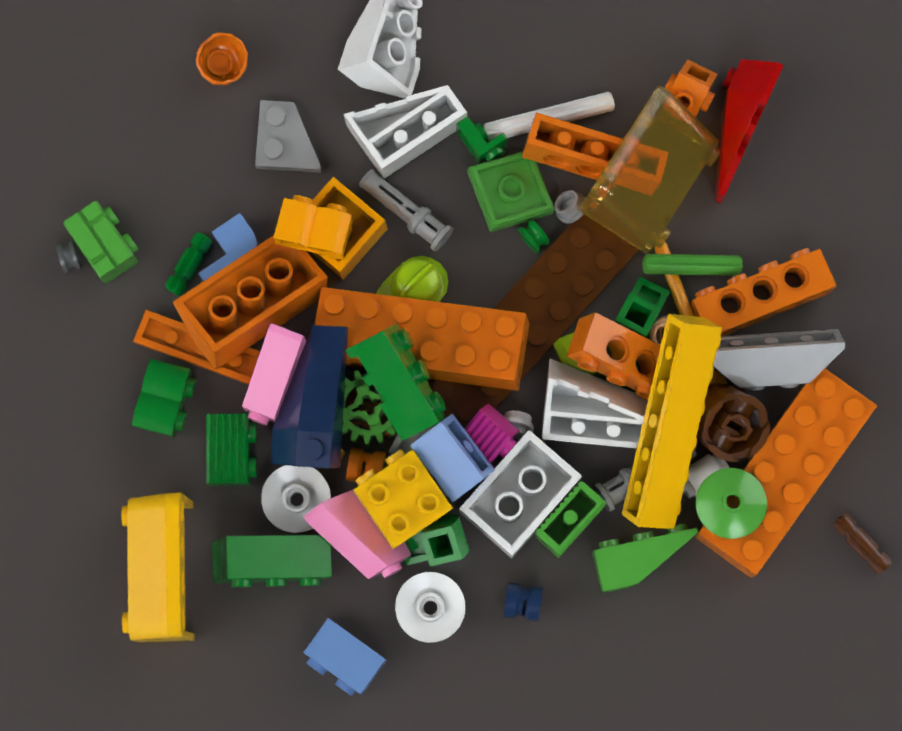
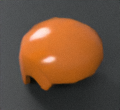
(222, 59)

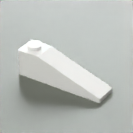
(383, 48)

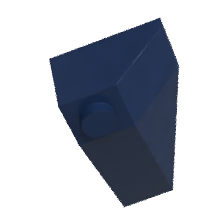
(313, 408)

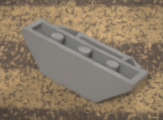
(777, 357)

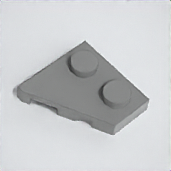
(283, 139)

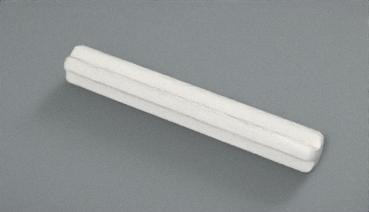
(566, 111)

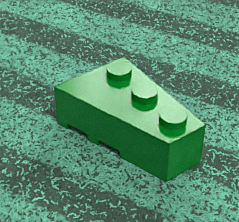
(399, 381)
(271, 560)

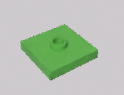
(510, 191)

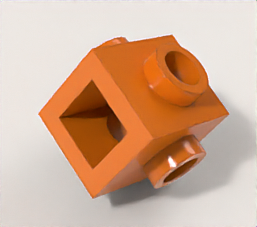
(693, 87)

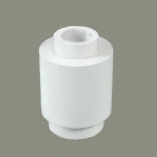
(700, 471)

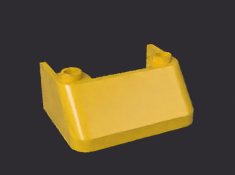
(156, 568)

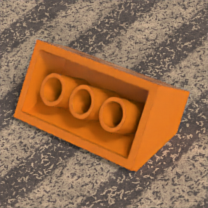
(247, 296)

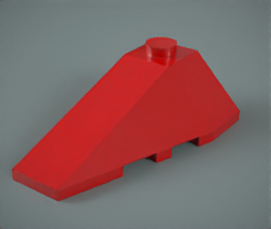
(743, 104)

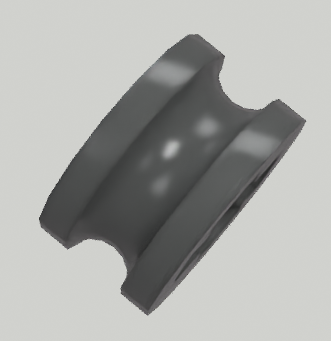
(69, 256)

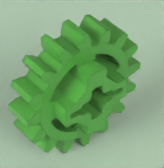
(353, 412)

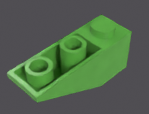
(629, 563)

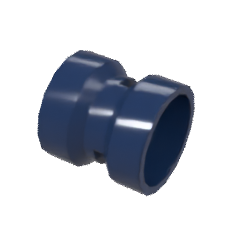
(514, 601)

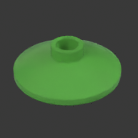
(715, 512)

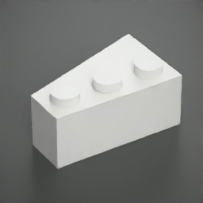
(405, 128)
(590, 409)

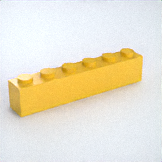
(671, 421)

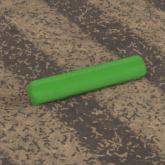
(692, 264)

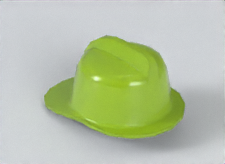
(417, 279)

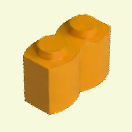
(313, 227)

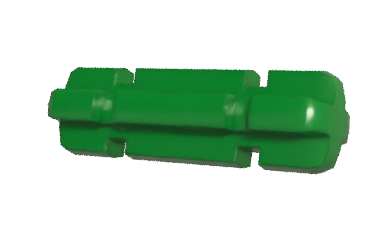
(188, 264)

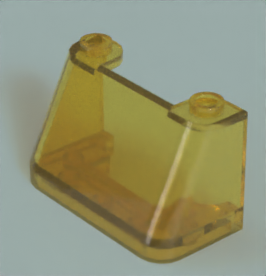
(651, 172)

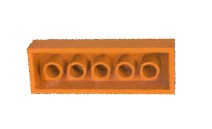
(450, 339)
(795, 464)

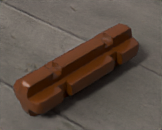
(862, 543)

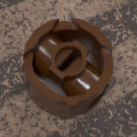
(732, 423)

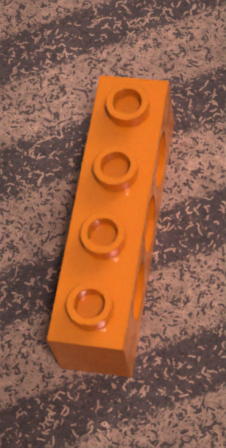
(569, 146)
(815, 283)
(626, 346)

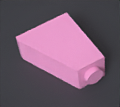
(273, 374)
(356, 536)

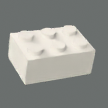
(520, 494)

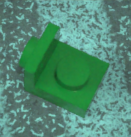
(475, 140)

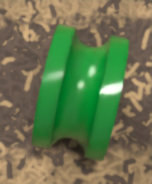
(533, 236)

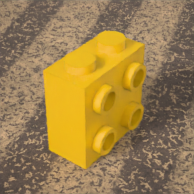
(401, 497)

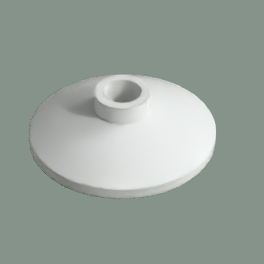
(282, 486)
(419, 591)

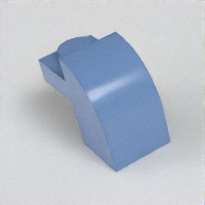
(235, 239)

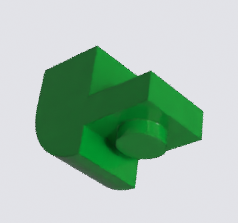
(642, 306)
(438, 542)

